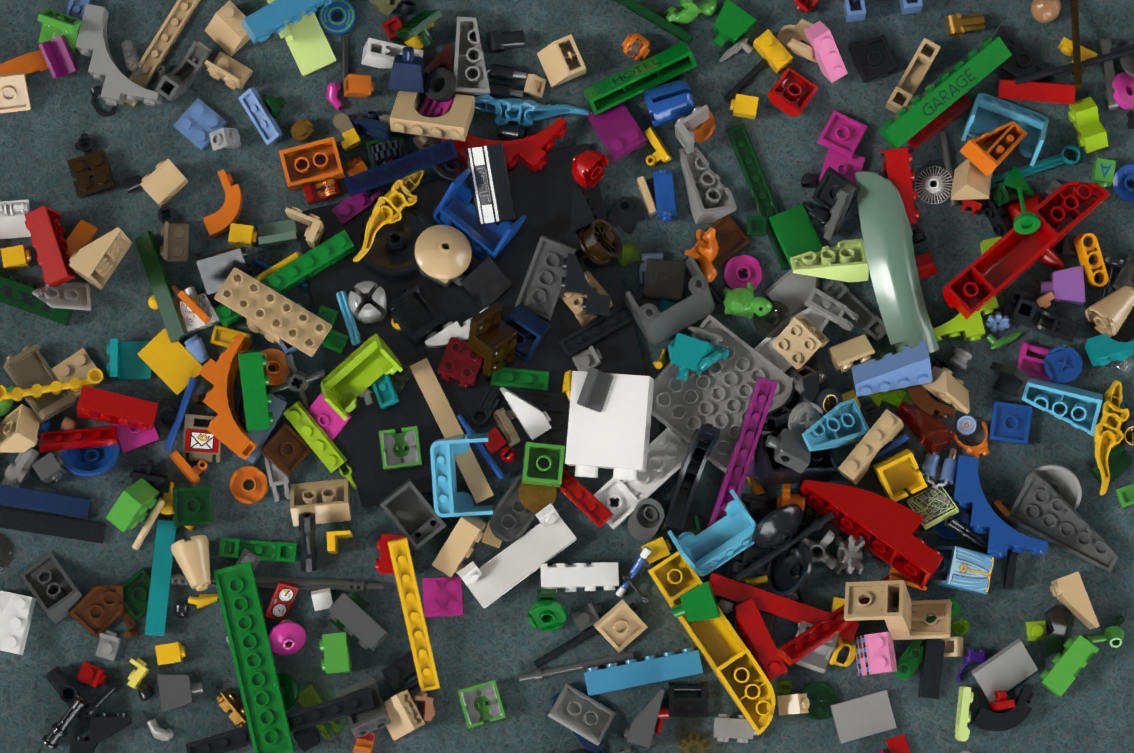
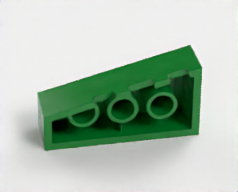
(254, 389)

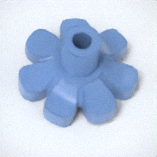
(998, 322)

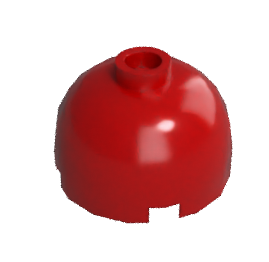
(588, 167)

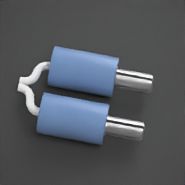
(948, 469)

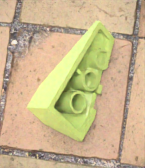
(841, 262)

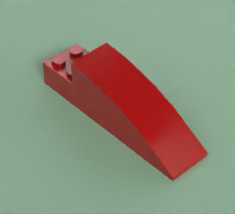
(883, 523)

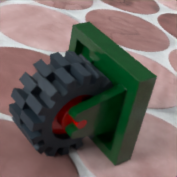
(386, 151)

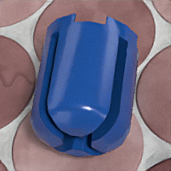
(669, 102)

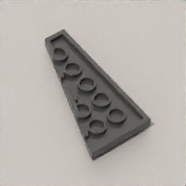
(1052, 518)

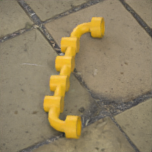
(94, 377)

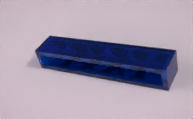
(400, 168)

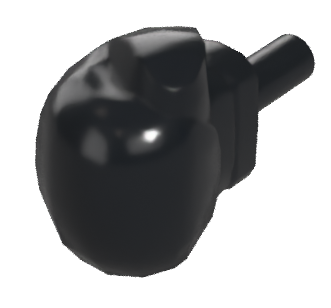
(818, 214)

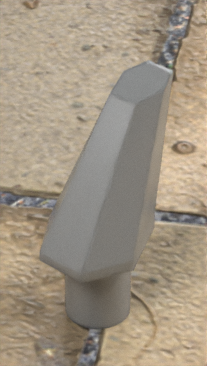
(367, 396)

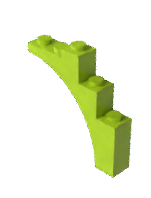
(973, 326)

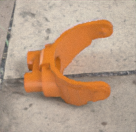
(975, 451)

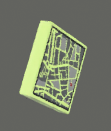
(933, 505)

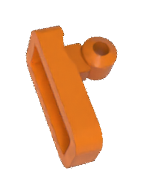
(191, 474)

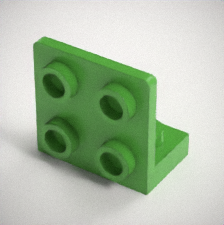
(59, 24)

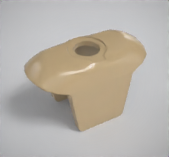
(791, 36)

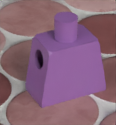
(1066, 285)

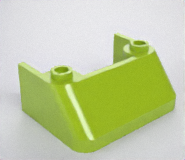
(357, 374)

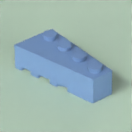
(893, 371)

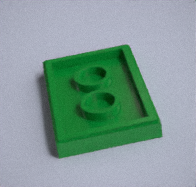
(795, 232)

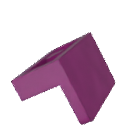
(58, 57)

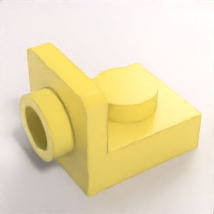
(137, 676)

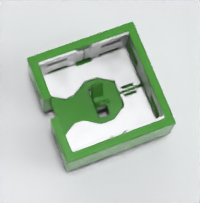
(401, 459)
(478, 695)

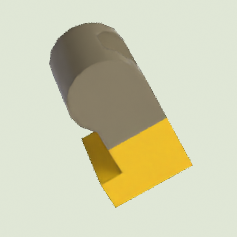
(343, 124)

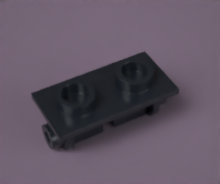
(994, 214)

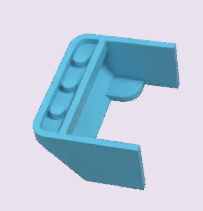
(992, 112)
(444, 482)
(719, 541)

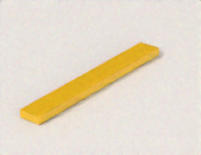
(413, 614)

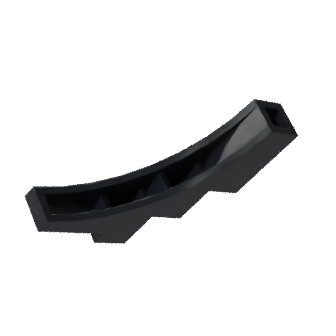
(688, 477)

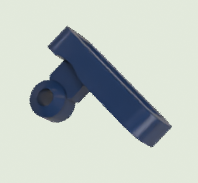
(372, 127)

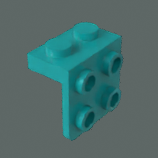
(125, 362)

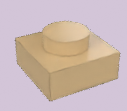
(534, 85)

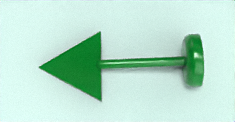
(1026, 221)

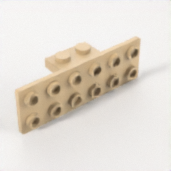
(272, 313)

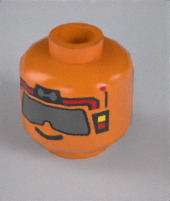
(636, 46)

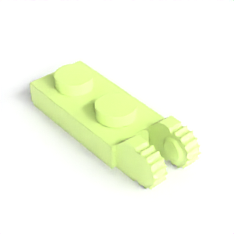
(963, 714)

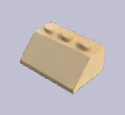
(325, 499)

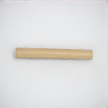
(148, 524)

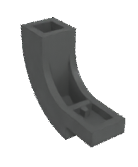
(181, 78)

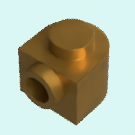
(302, 130)

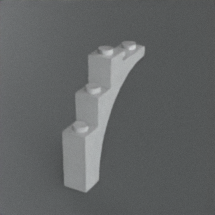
(93, 42)

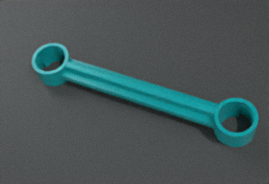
(1040, 166)

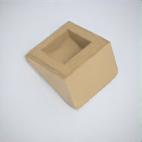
(953, 647)

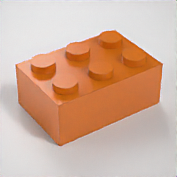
(311, 163)

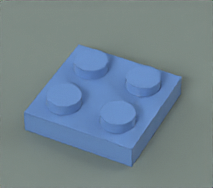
(198, 123)

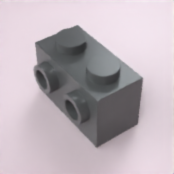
(50, 468)

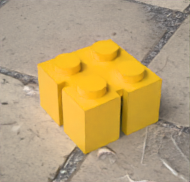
(897, 473)

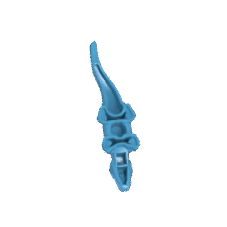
(522, 110)

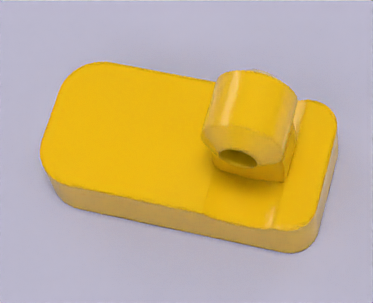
(661, 151)

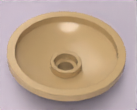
(441, 262)

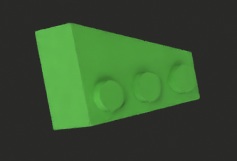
(1067, 664)

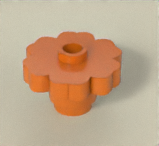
(787, 498)

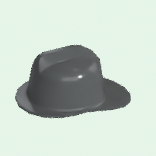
(646, 519)

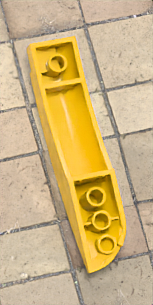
(719, 646)

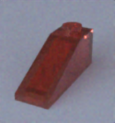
(927, 429)

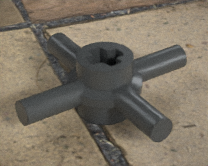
(300, 375)

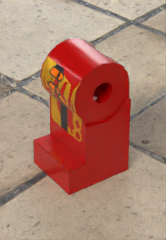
(321, 191)

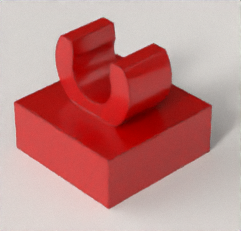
(975, 204)
(1001, 701)

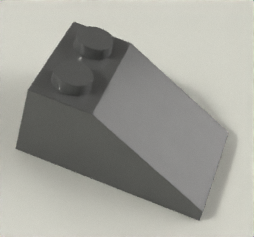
(52, 587)
(643, 726)

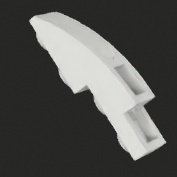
(451, 329)

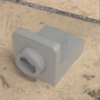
(587, 358)
(108, 645)

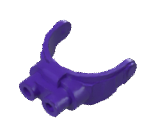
(972, 656)

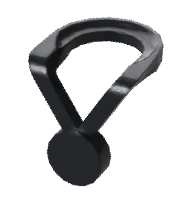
(95, 92)

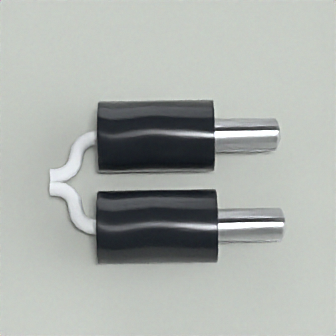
(505, 73)

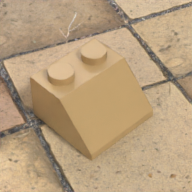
(227, 28)
(949, 389)
(19, 430)

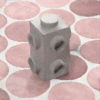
(727, 727)

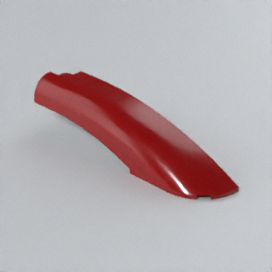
(1018, 252)

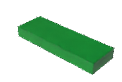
(521, 379)

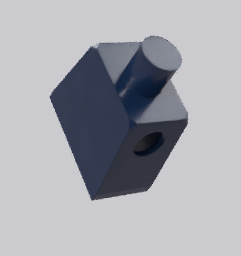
(407, 72)

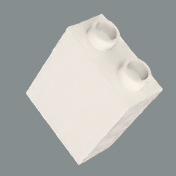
(616, 435)

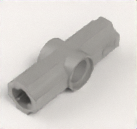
(19, 470)

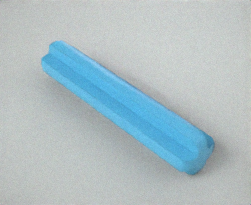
(348, 318)

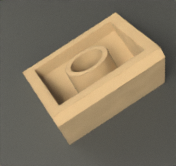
(970, 183)

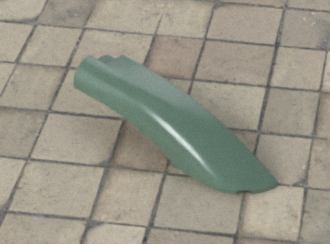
(893, 262)

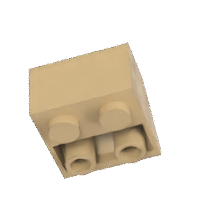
(561, 61)
(163, 182)
(850, 353)

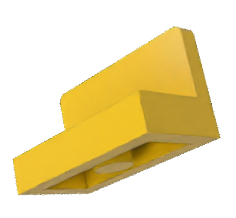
(332, 540)

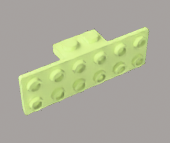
(308, 44)

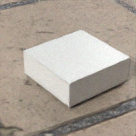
(322, 599)

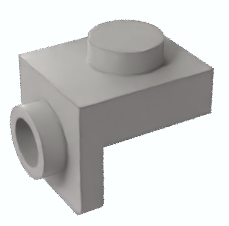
(225, 138)

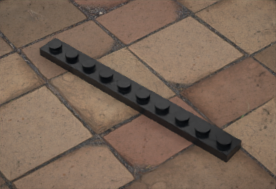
(297, 720)

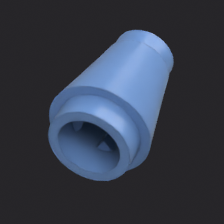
(197, 348)

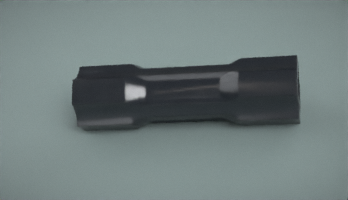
(307, 528)

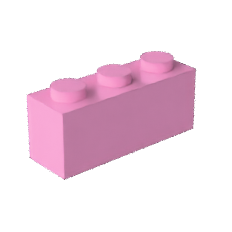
(825, 51)

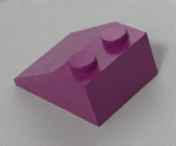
(617, 131)

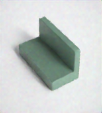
(277, 233)

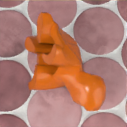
(705, 252)

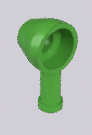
(1110, 634)

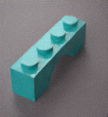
(1104, 350)

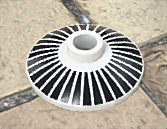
(936, 194)

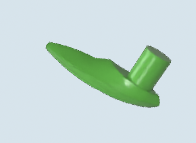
(1005, 340)

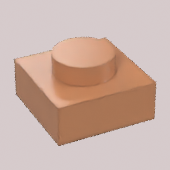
(1044, 300)

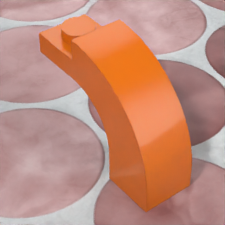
(230, 211)

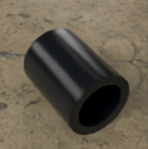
(133, 183)

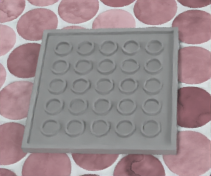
(717, 394)

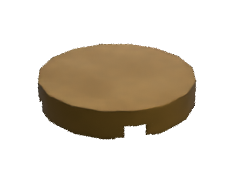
(536, 496)

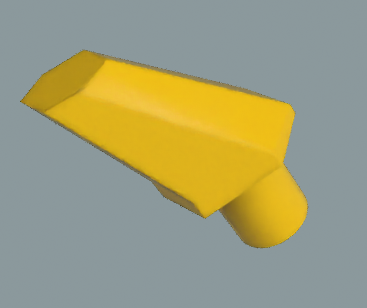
(566, 388)
(203, 599)

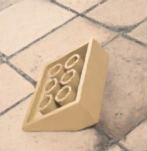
(101, 257)

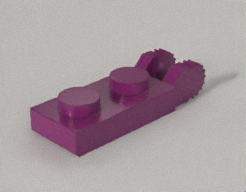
(355, 205)

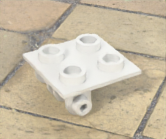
(13, 219)

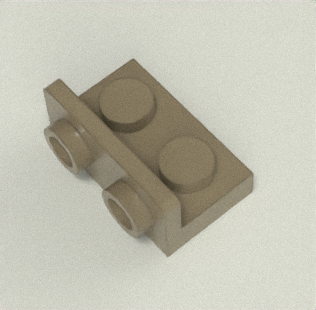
(175, 242)

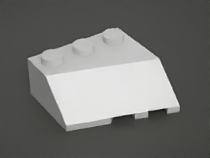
(15, 621)

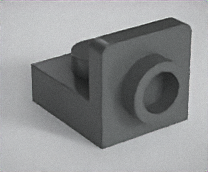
(586, 616)

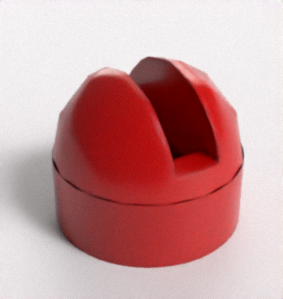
(511, 456)

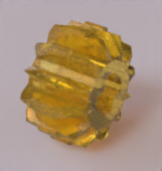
(699, 744)

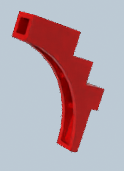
(527, 150)

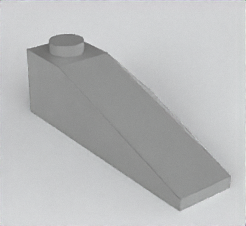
(705, 192)

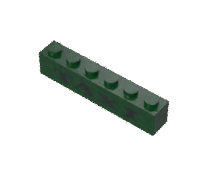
(21, 297)

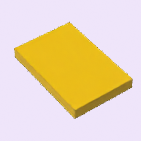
(170, 362)

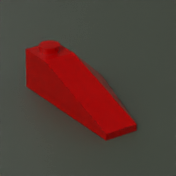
(758, 639)

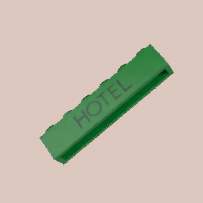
(639, 78)

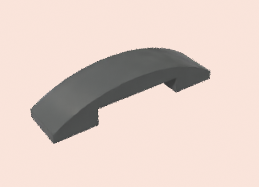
(867, 321)

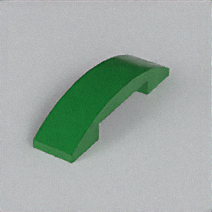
(264, 549)

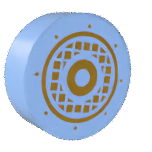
(966, 425)

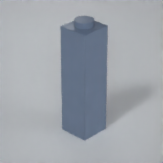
(261, 437)

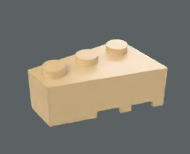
(460, 544)

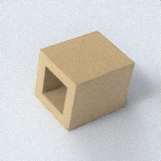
(793, 704)

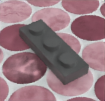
(839, 211)

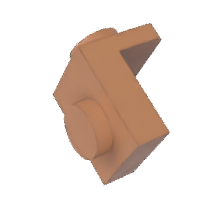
(426, 709)

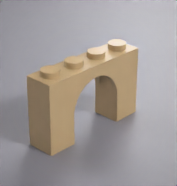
(452, 125)

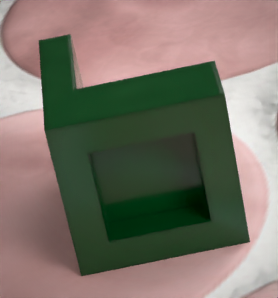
(692, 525)

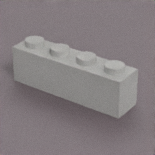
(469, 60)

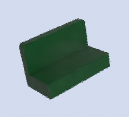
(1117, 462)

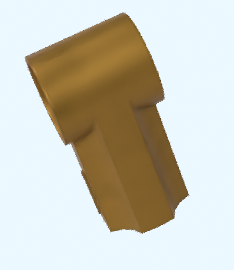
(959, 25)

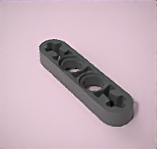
(1107, 74)

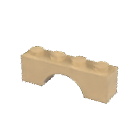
(913, 75)
(881, 433)

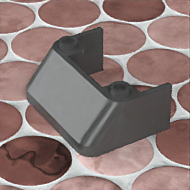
(661, 326)

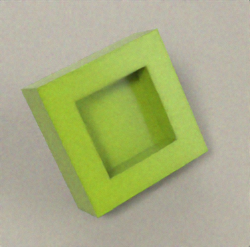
(1035, 630)

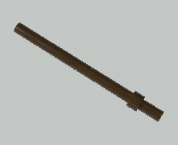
(1077, 67)

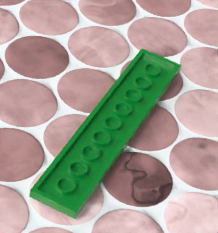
(253, 659)

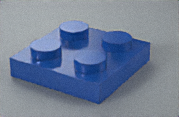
(1010, 423)

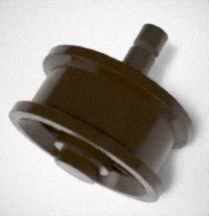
(599, 242)

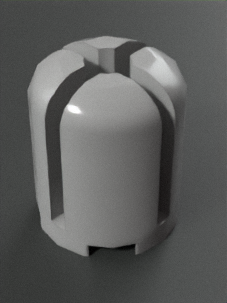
(366, 312)

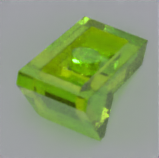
(892, 396)

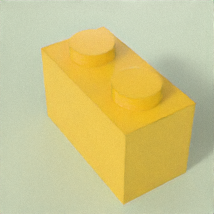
(772, 51)

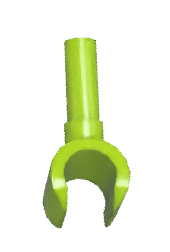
(347, 474)

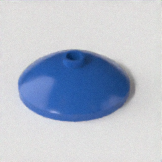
(80, 460)

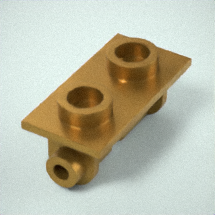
(229, 700)

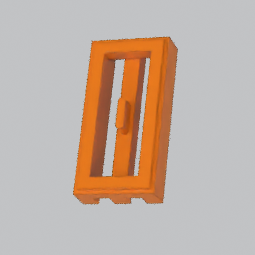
(194, 307)

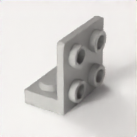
(685, 124)

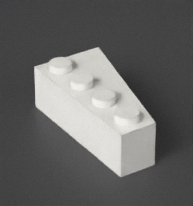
(580, 576)

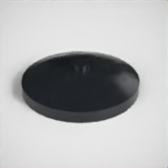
(394, 243)

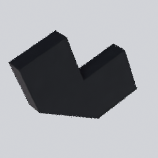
(1057, 623)

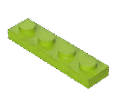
(315, 436)

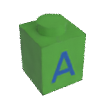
(1103, 172)

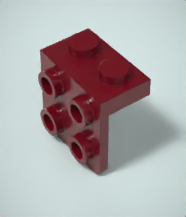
(459, 364)

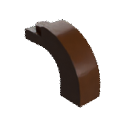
(921, 399)

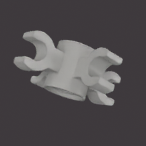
(849, 554)
(829, 560)

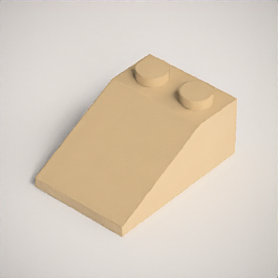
(1073, 595)

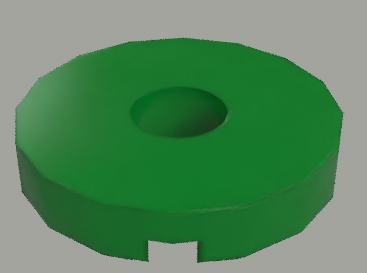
(547, 607)

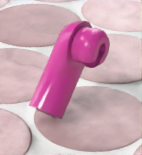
(332, 91)

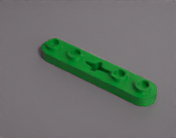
(914, 653)

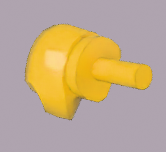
(168, 506)

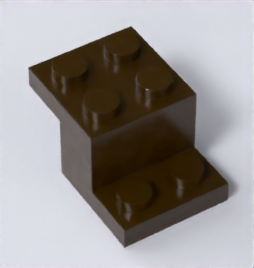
(492, 339)

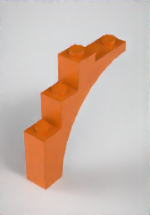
(221, 399)

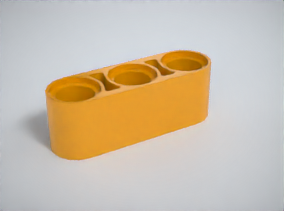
(1098, 265)

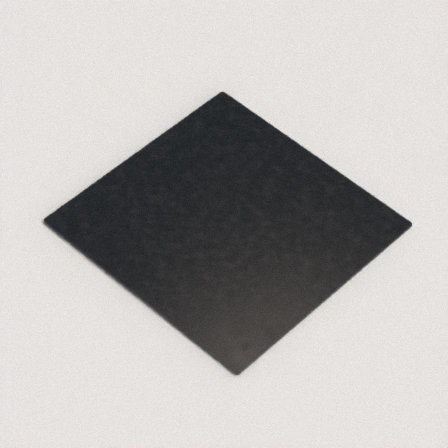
(548, 206)

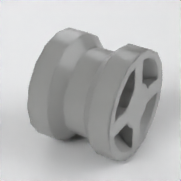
(960, 358)

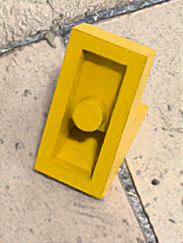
(1067, 49)

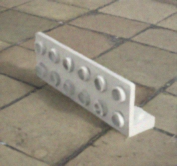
(519, 558)

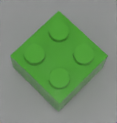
(543, 464)
(133, 505)
(336, 653)

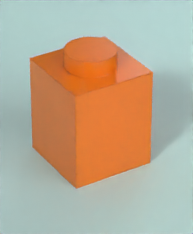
(358, 86)

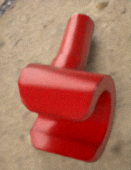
(663, 713)

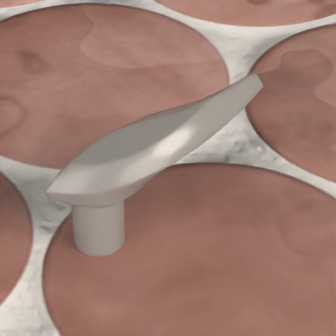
(736, 47)
(715, 338)

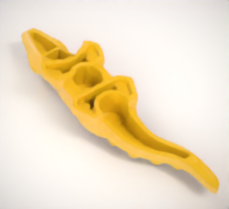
(389, 208)
(1107, 431)

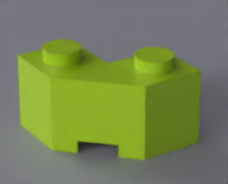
(1089, 130)

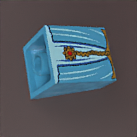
(963, 570)

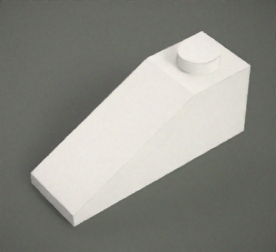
(382, 53)
(531, 417)

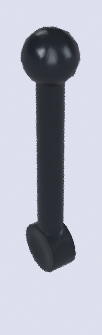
(644, 599)

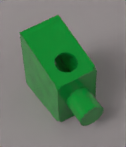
(731, 24)
(698, 604)

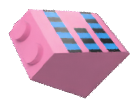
(875, 654)

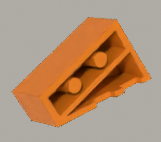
(993, 147)

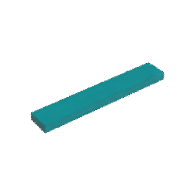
(160, 578)

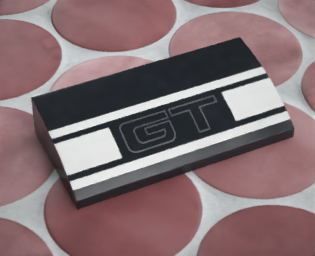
(490, 183)

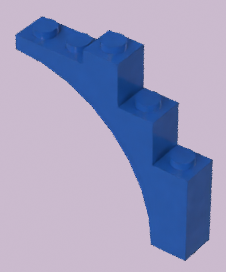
(983, 518)

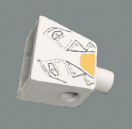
(191, 320)

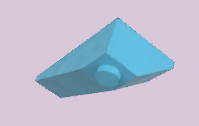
(837, 428)

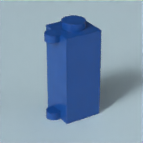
(664, 195)

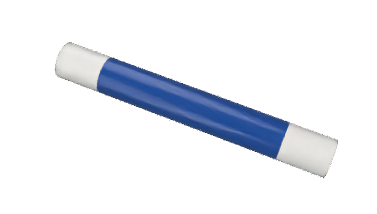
(634, 570)

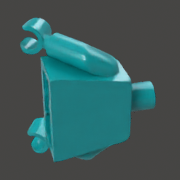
(693, 355)

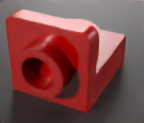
(91, 675)

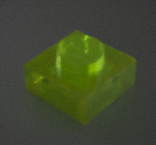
(629, 254)

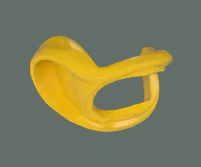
(841, 643)

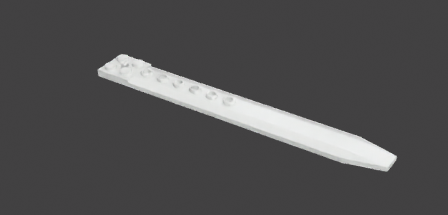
(669, 450)

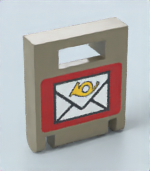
(199, 441)

